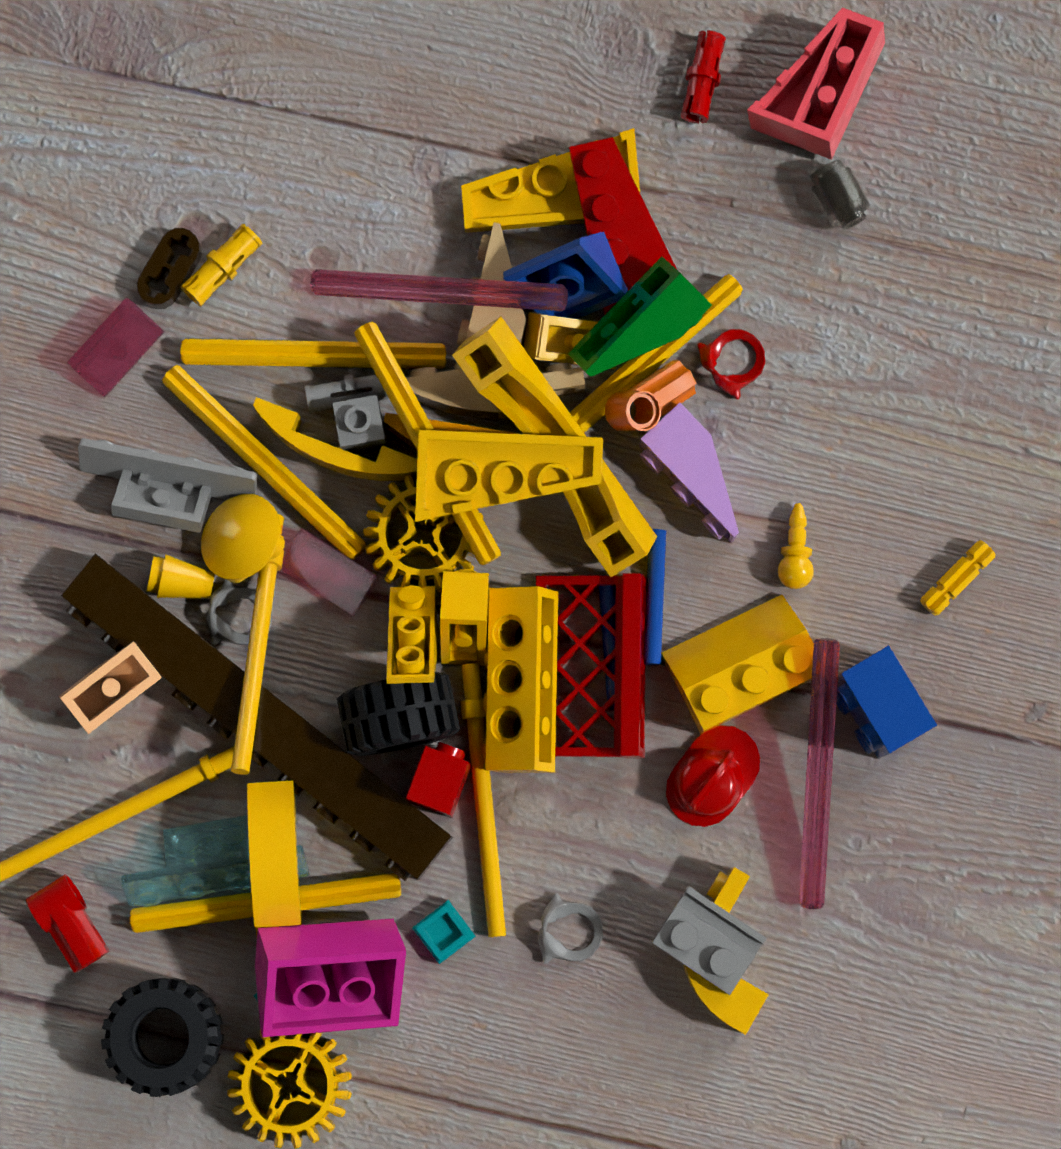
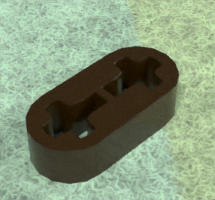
(160, 263)

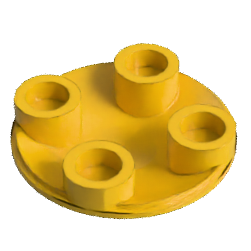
(241, 537)

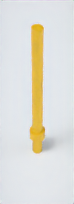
(255, 664)
(473, 712)

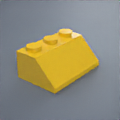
(741, 663)

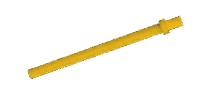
(206, 770)

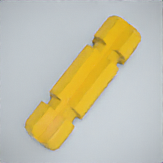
(957, 578)

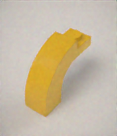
(273, 854)
(746, 1000)

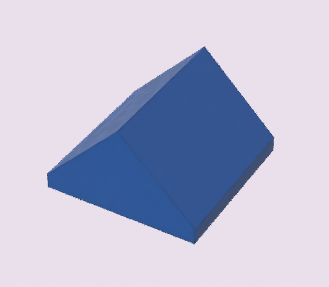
(585, 270)

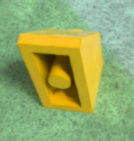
(464, 617)

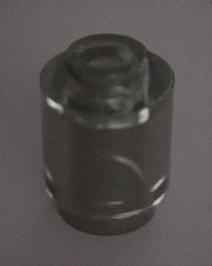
(839, 194)

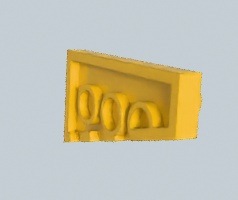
(535, 193)
(489, 469)

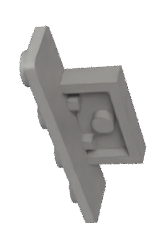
(163, 486)

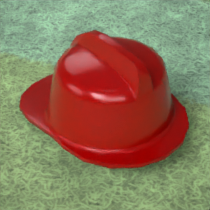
(713, 776)

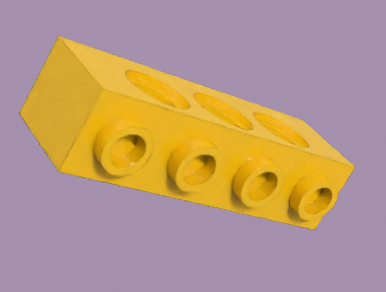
(535, 699)

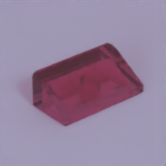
(115, 347)
(328, 572)

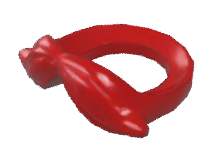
(733, 383)

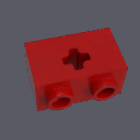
(439, 779)

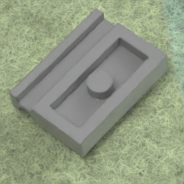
(709, 940)

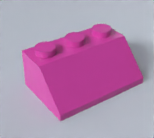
(329, 977)

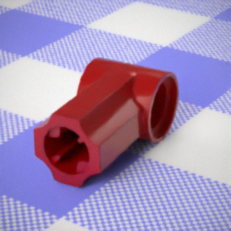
(62, 912)

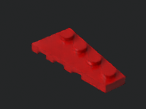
(615, 206)

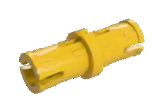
(221, 265)

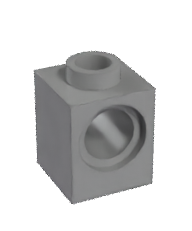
(359, 424)

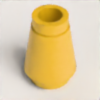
(179, 579)

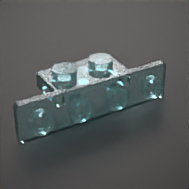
(199, 862)

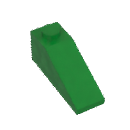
(645, 318)

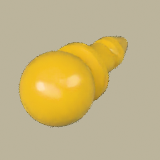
(795, 568)

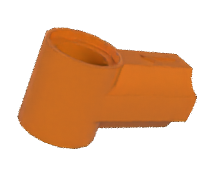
(651, 397)

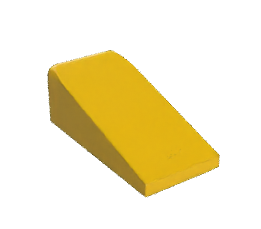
(554, 336)

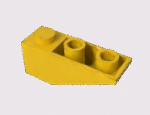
(412, 635)

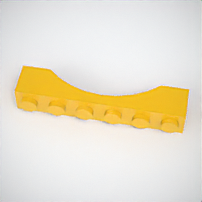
(515, 385)

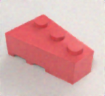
(822, 88)

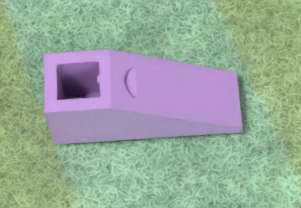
(690, 461)

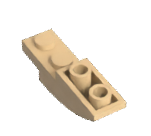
(455, 393)

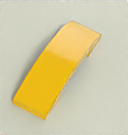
(285, 425)

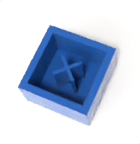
(882, 704)

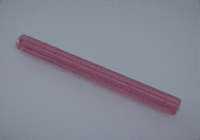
(439, 289)
(819, 773)

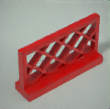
(629, 664)

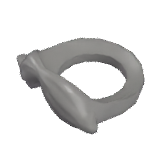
(217, 627)
(553, 948)

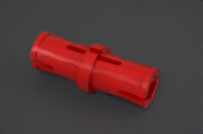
(703, 77)

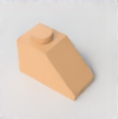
(110, 687)

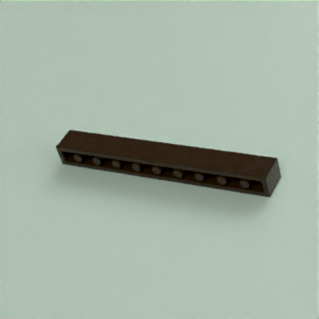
(281, 735)

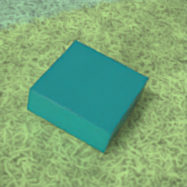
(443, 931)

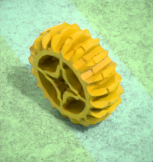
(406, 545)
(270, 1120)

